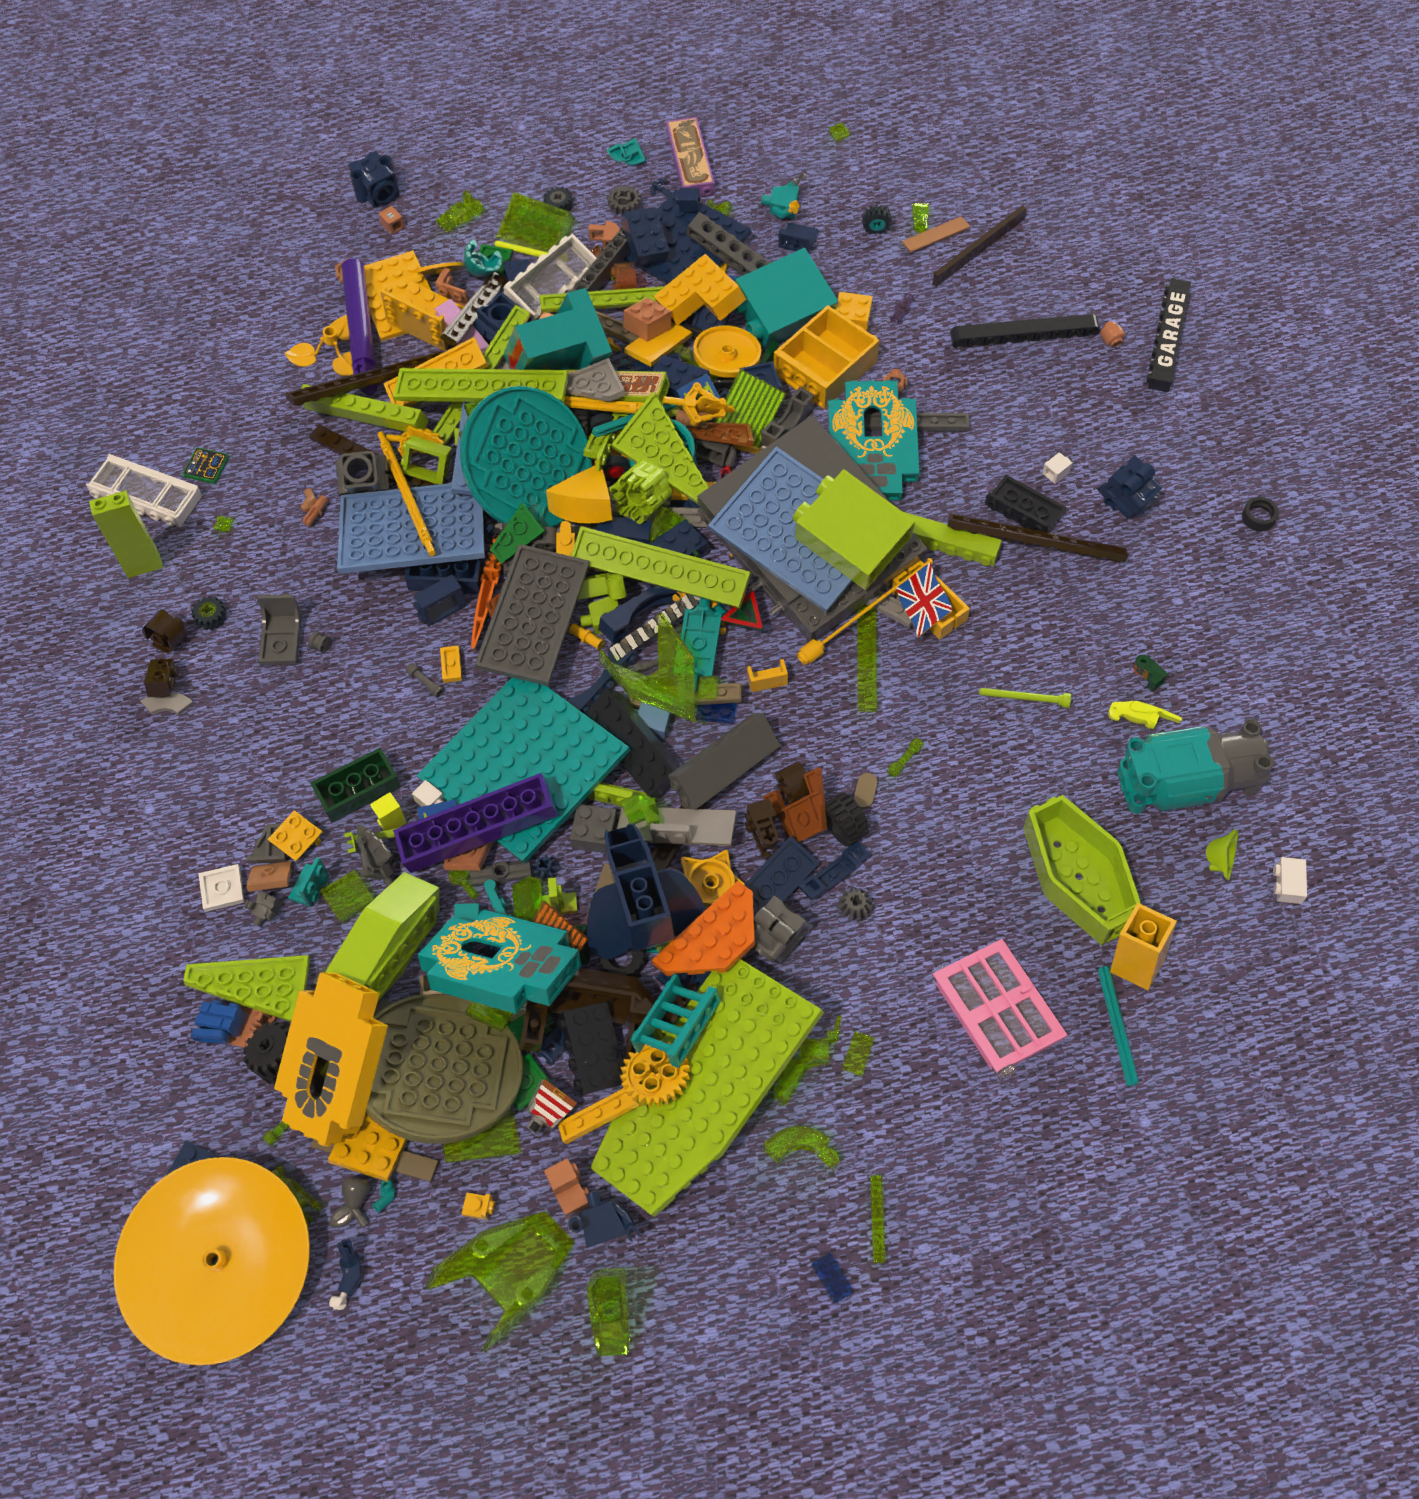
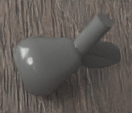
(354, 1193)

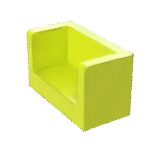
(388, 812)

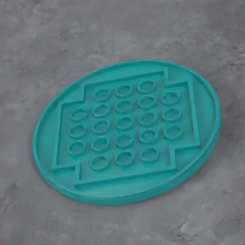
(518, 449)

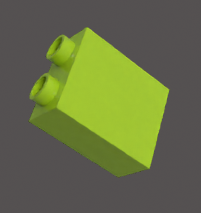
(852, 528)

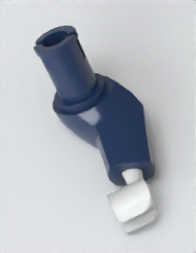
(351, 1271)

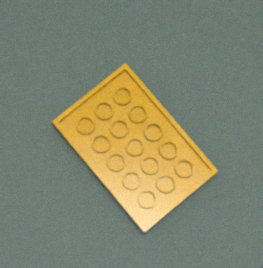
(395, 275)

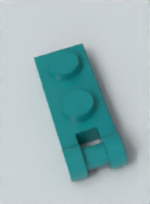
(497, 903)

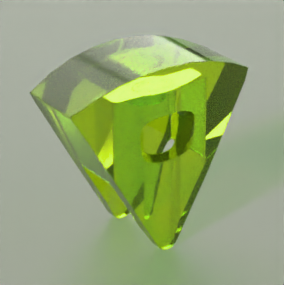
(610, 1311)

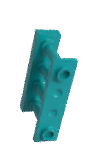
(688, 1033)

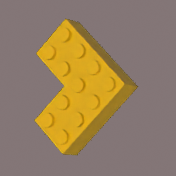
(700, 285)

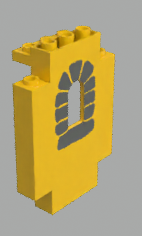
(340, 1028)

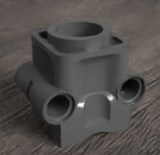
(352, 463)
(778, 930)

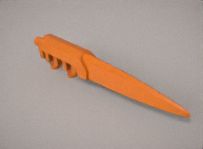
(488, 580)

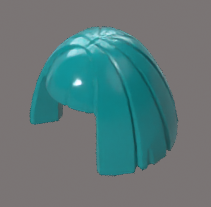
(479, 264)

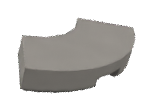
(175, 703)

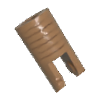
(682, 417)

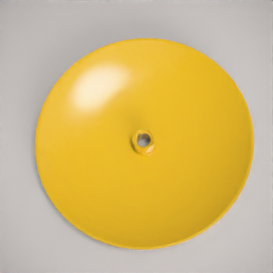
(166, 1253)

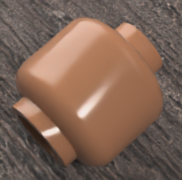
(1112, 334)

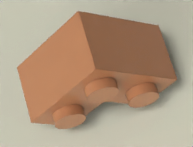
(565, 1184)

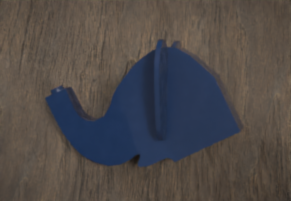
(642, 904)

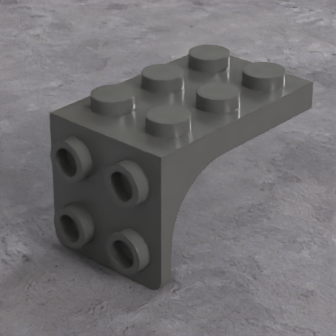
(279, 629)

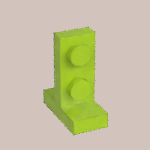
(562, 902)

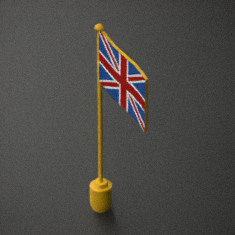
(920, 598)

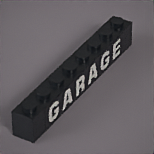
(1169, 335)

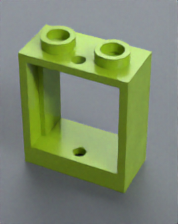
(428, 447)

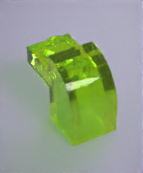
(640, 808)

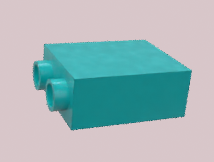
(783, 297)

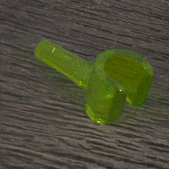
(833, 1035)

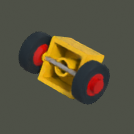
(616, 462)

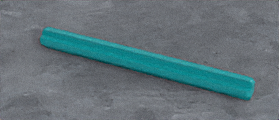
(620, 423)
(1118, 1026)

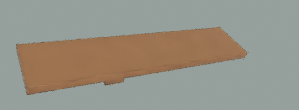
(935, 234)

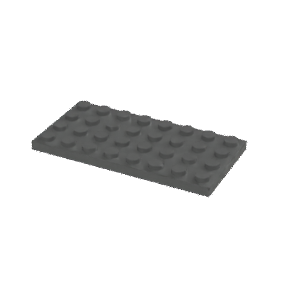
(532, 615)

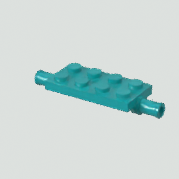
(701, 636)

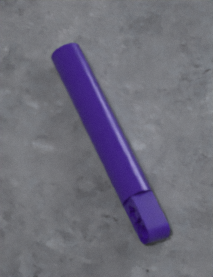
(358, 319)

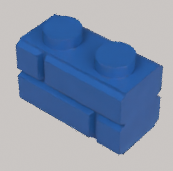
(221, 1017)

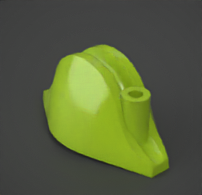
(1222, 853)

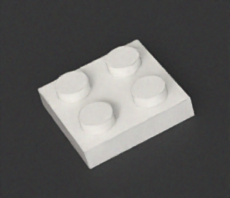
(221, 888)

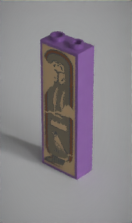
(690, 155)

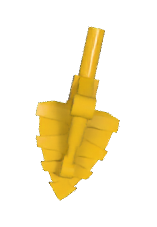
(706, 403)
(426, 434)

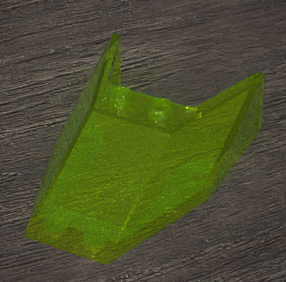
(511, 1265)

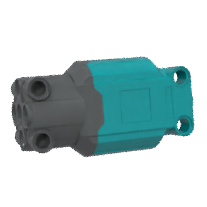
(1193, 767)

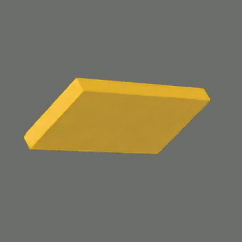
(665, 343)

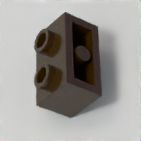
(161, 677)

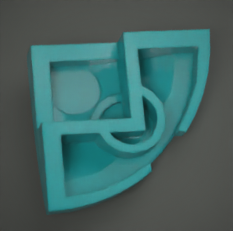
(627, 153)

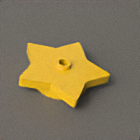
(712, 870)

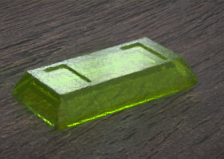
(858, 1053)

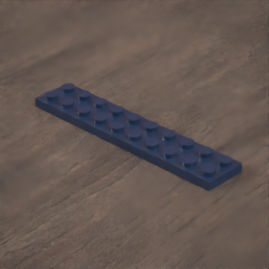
(777, 878)

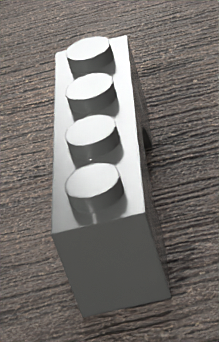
(798, 408)

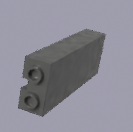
(723, 761)

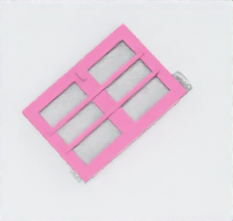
(998, 1007)

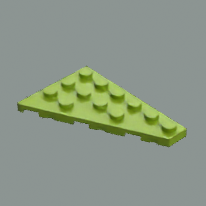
(654, 439)
(260, 984)

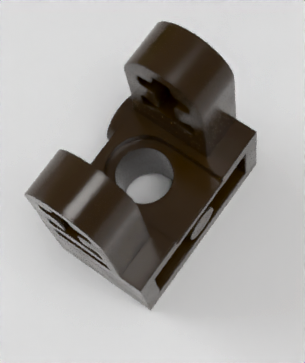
(761, 824)

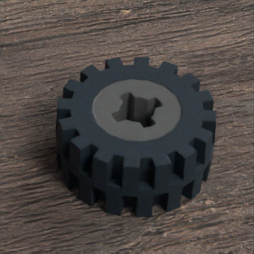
(559, 198)

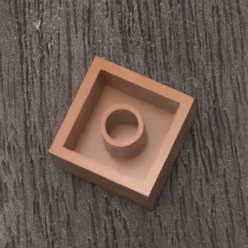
(647, 319)

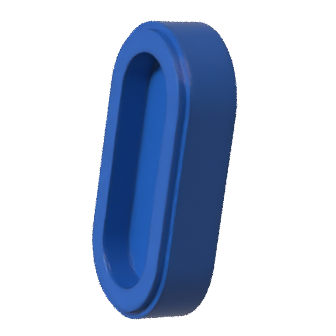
(210, 1036)

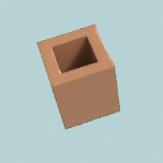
(391, 220)

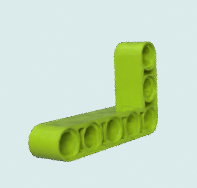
(603, 584)

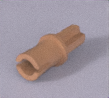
(315, 510)

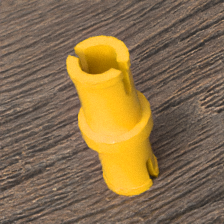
(586, 636)

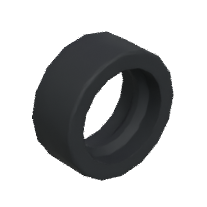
(1256, 524)

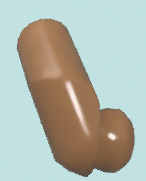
(310, 499)

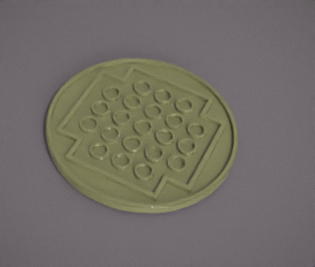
(442, 1071)

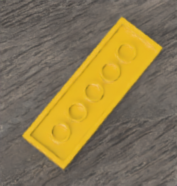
(463, 356)

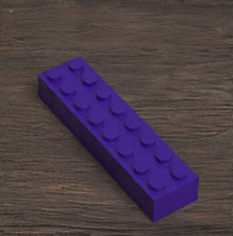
(475, 823)

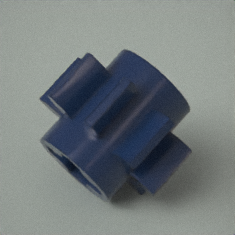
(540, 870)

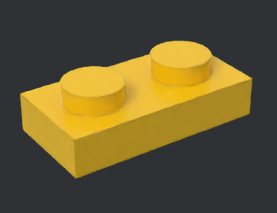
(451, 664)

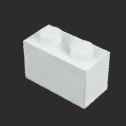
(1291, 880)

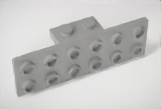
(687, 826)

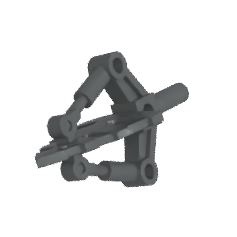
(375, 856)

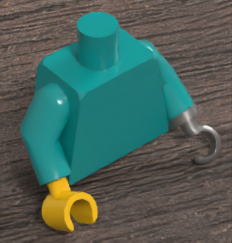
(784, 199)

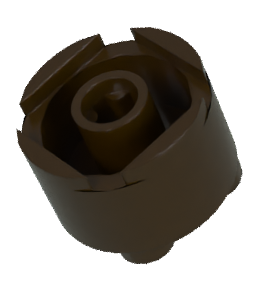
(164, 631)
(792, 782)

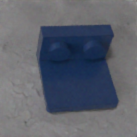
(797, 237)

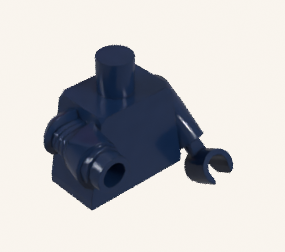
(602, 1221)

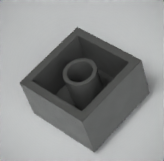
(590, 827)

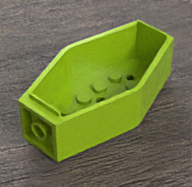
(1083, 851)
(388, 934)

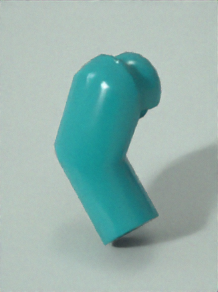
(387, 1195)

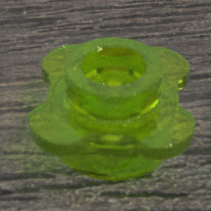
(223, 527)

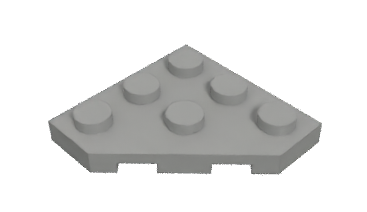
(596, 382)

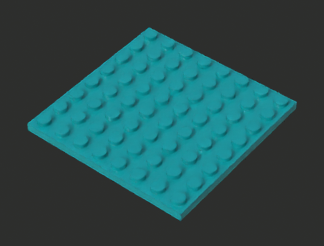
(524, 734)

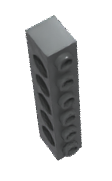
(722, 249)

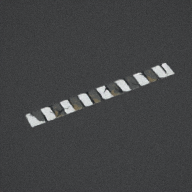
(650, 628)

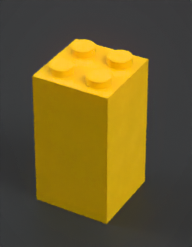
(1143, 946)

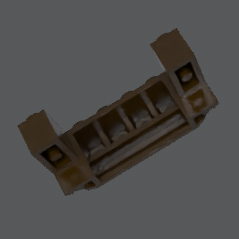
(625, 996)

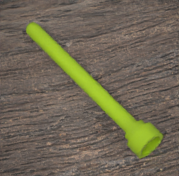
(1063, 699)

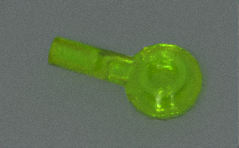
(460, 877)

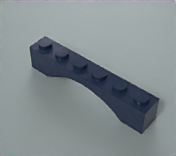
(617, 622)
(606, 681)

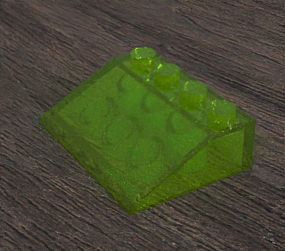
(534, 223)

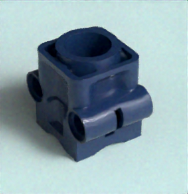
(374, 179)
(493, 316)
(1131, 488)

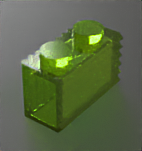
(526, 897)

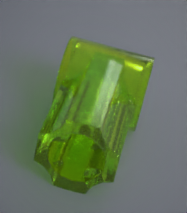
(920, 215)

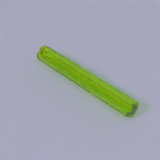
(877, 1214)

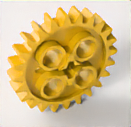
(666, 1086)

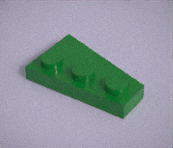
(520, 530)

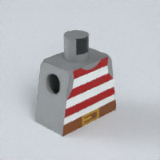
(548, 1106)

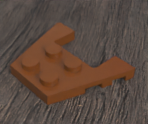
(806, 816)

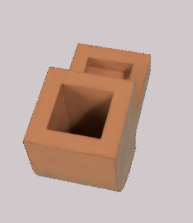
(603, 232)

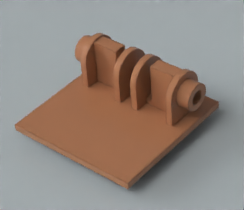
(254, 1021)

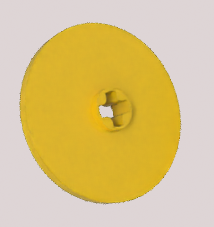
(437, 268)

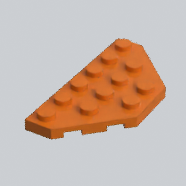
(713, 939)

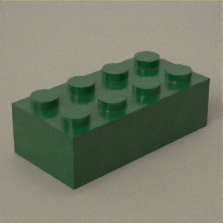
(355, 784)

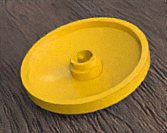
(726, 350)

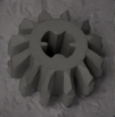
(847, 904)

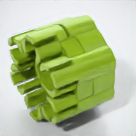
(641, 491)

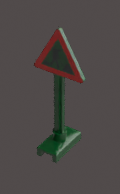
(749, 613)

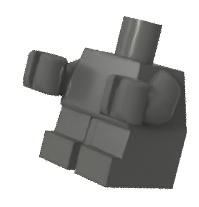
(264, 907)

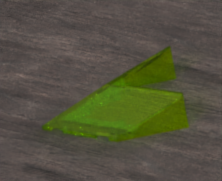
(671, 685)

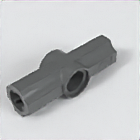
(513, 872)

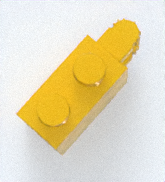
(565, 539)

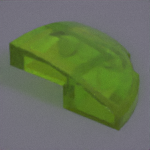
(664, 521)

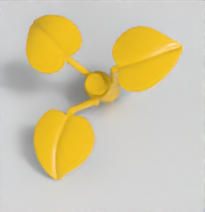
(303, 353)

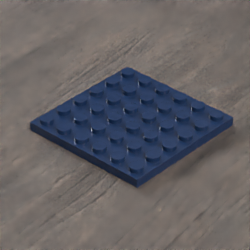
(682, 248)

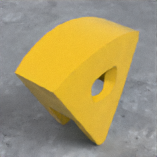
(581, 498)

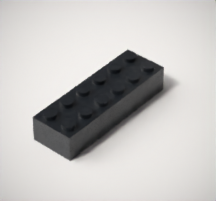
(649, 759)

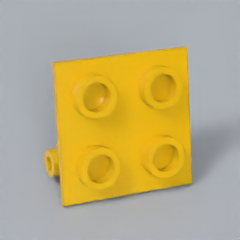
(295, 836)

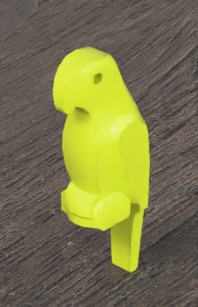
(1140, 713)

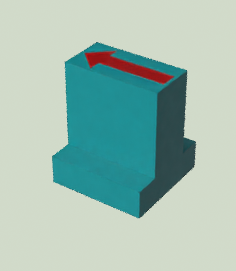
(567, 338)

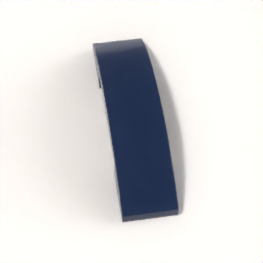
(836, 872)

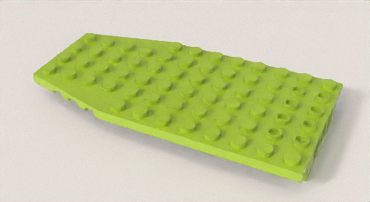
(732, 1068)

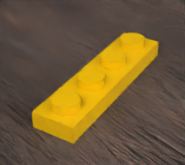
(596, 1115)

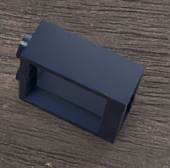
(435, 594)

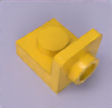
(478, 1206)

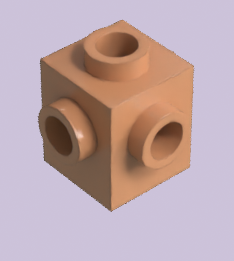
(896, 373)

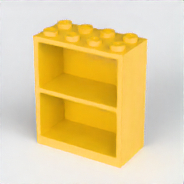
(826, 355)

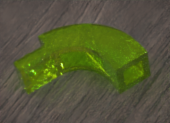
(801, 1138)

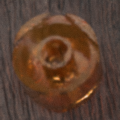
(623, 276)

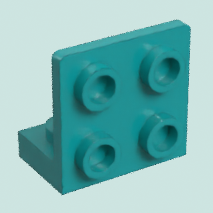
(309, 883)

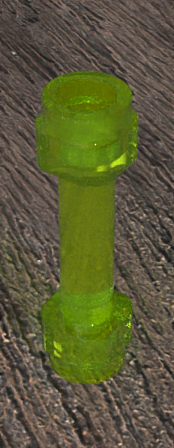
(896, 768)
(271, 1137)

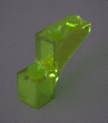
(814, 1053)

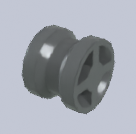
(319, 641)

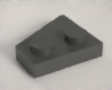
(266, 851)

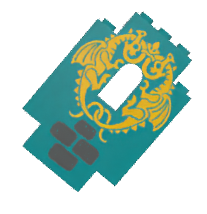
(884, 458)
(530, 965)

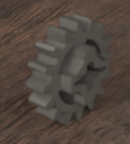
(624, 199)

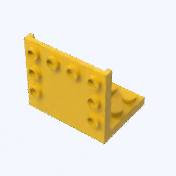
(416, 313)

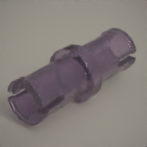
(902, 308)

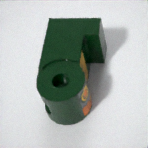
(1150, 672)

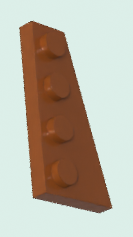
(725, 433)

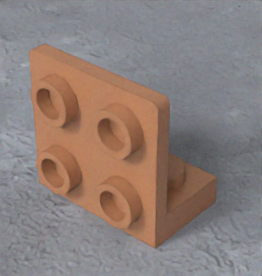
(447, 288)

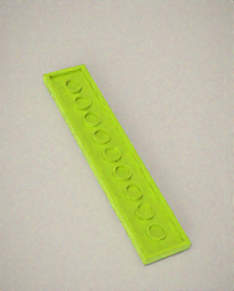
(473, 384)
(662, 567)

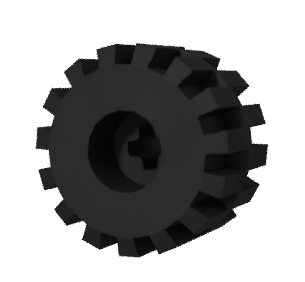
(266, 1050)

